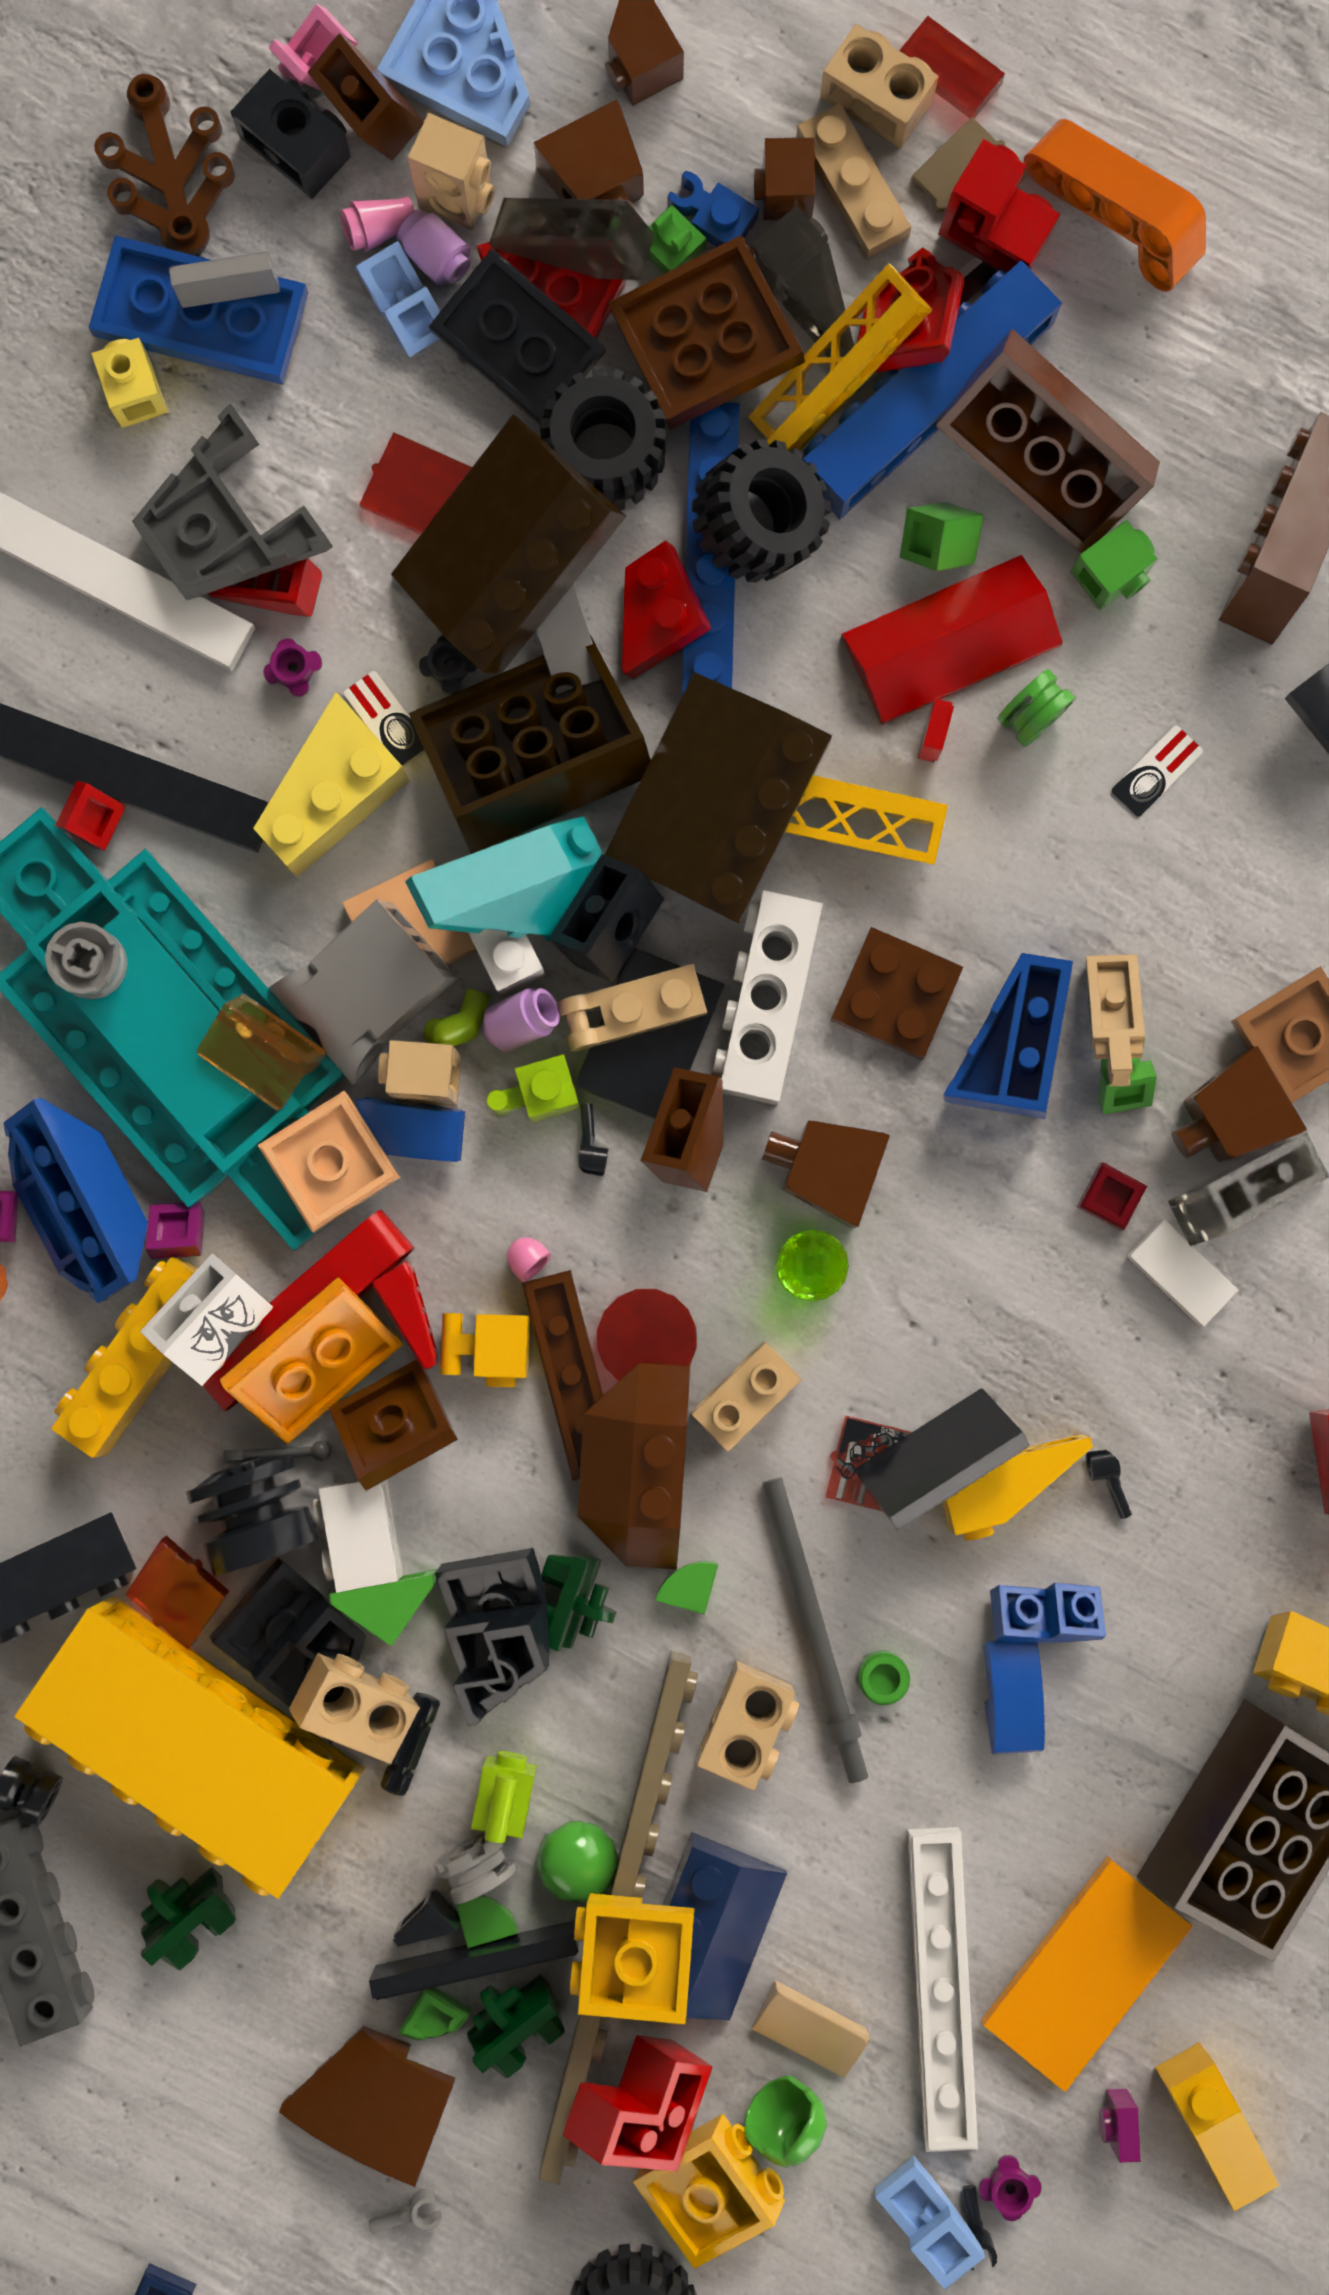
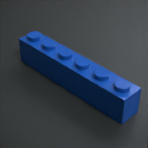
(910, 401)

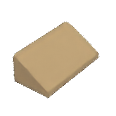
(811, 2029)

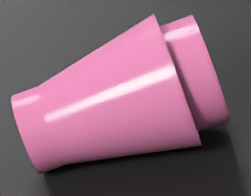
(374, 221)

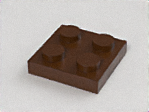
(896, 993)
(392, 1424)

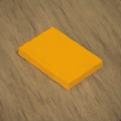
(311, 1361)

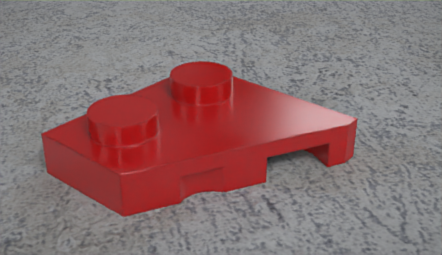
(658, 610)

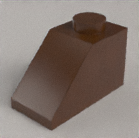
(642, 51)
(365, 98)
(687, 1131)

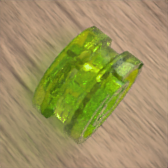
(812, 1265)

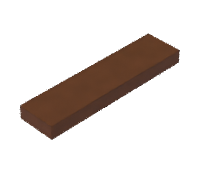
(564, 1356)

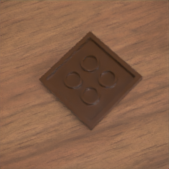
(706, 332)

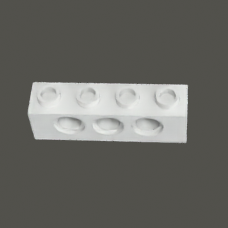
(797, 924)

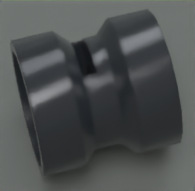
(28, 1790)

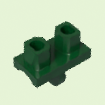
(576, 1579)
(178, 1911)
(511, 2020)

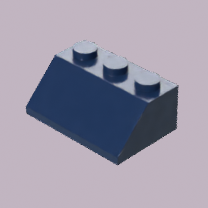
(731, 1911)

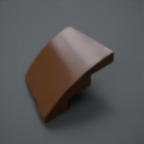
(373, 2104)

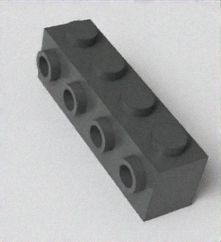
(37, 1948)

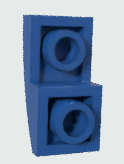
(415, 1129)
(1048, 1614)
(1016, 1697)

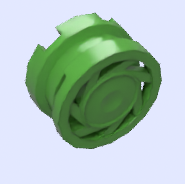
(1033, 718)

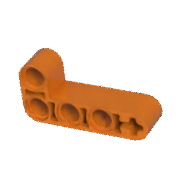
(1125, 197)

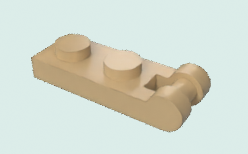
(634, 1007)

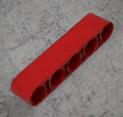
(357, 1260)

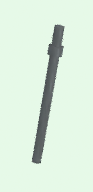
(843, 1726)

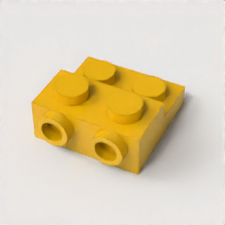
(633, 1959)
(715, 2195)

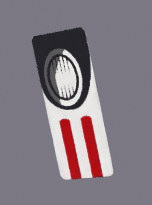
(385, 717)
(1157, 771)

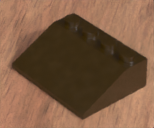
(506, 547)
(525, 755)
(718, 796)
(1249, 1834)

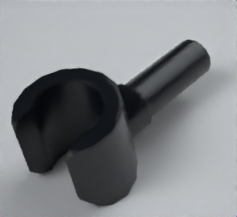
(591, 1158)
(1104, 1465)
(976, 2224)

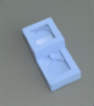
(400, 297)
(930, 2221)

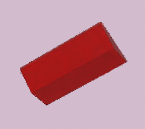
(953, 638)

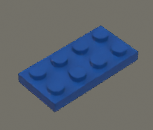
(235, 335)

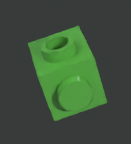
(1115, 565)

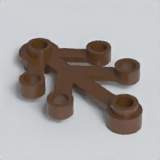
(168, 174)

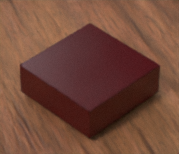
(1111, 1196)

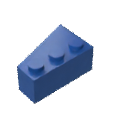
(1017, 1046)

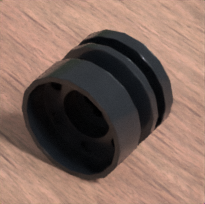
(252, 1514)

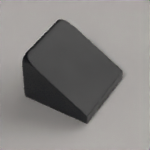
(428, 1920)

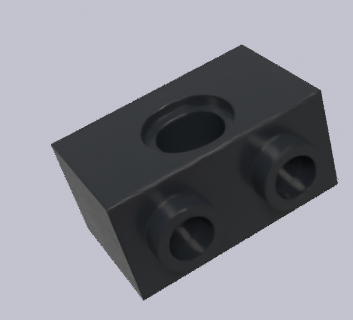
(304, 158)
(607, 918)

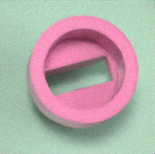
(527, 1258)

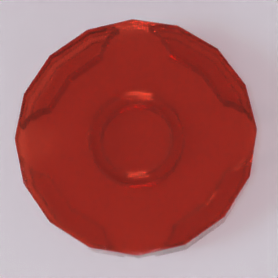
(645, 1328)

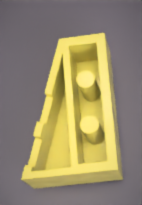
(329, 788)

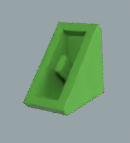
(387, 1606)

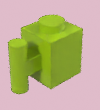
(543, 1089)
(504, 1796)

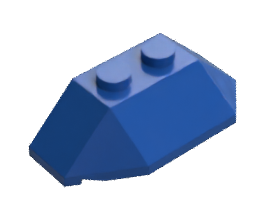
(76, 1198)

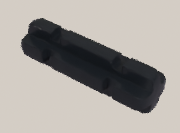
(399, 1775)

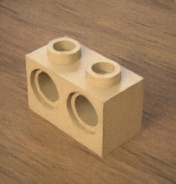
(870, 95)
(451, 171)
(421, 1072)
(745, 1396)
(347, 1718)
(735, 1722)

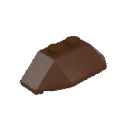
(637, 1465)

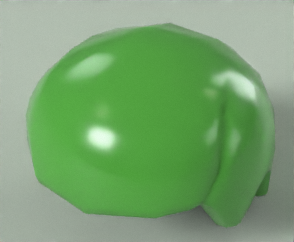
(576, 1861)
(785, 2122)

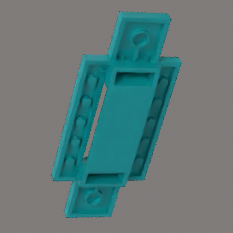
(143, 1038)

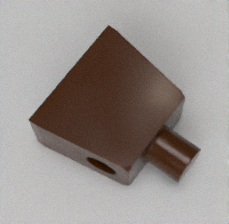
(592, 158)
(1238, 1111)
(830, 1167)

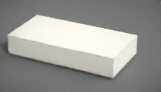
(1182, 1273)

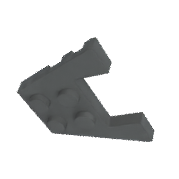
(203, 531)

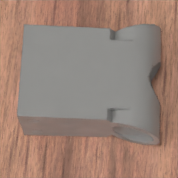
(365, 987)

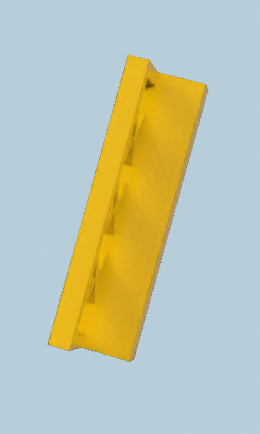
(846, 372)
(878, 802)

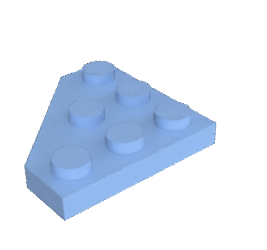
(460, 64)

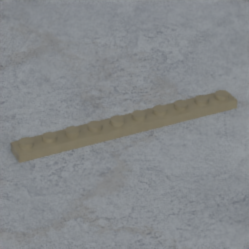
(638, 1840)

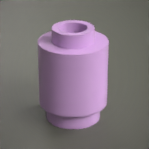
(434, 247)
(521, 1019)

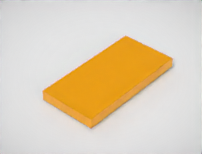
(1086, 1973)

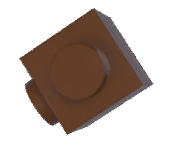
(786, 177)

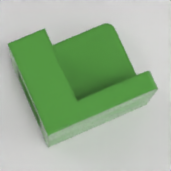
(941, 536)

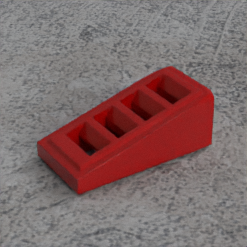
(294, 593)
(405, 1304)

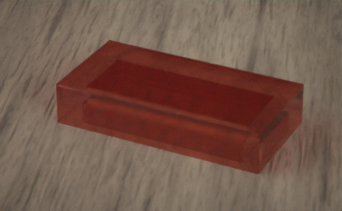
(964, 75)

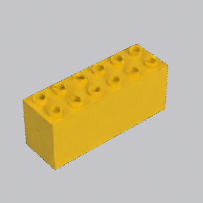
(189, 1745)

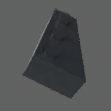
(59, 1572)

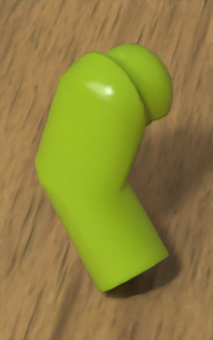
(462, 1026)

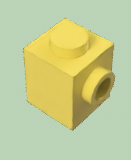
(129, 381)

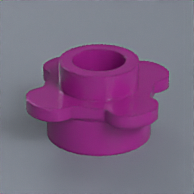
(287, 653)
(1015, 2203)

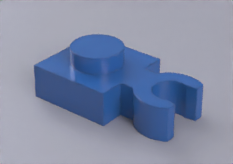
(716, 214)

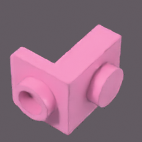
(308, 45)

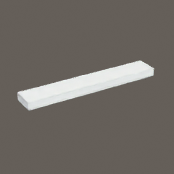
(121, 584)
(942, 1989)

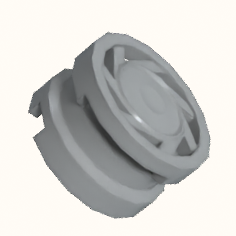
(86, 960)
(474, 1868)

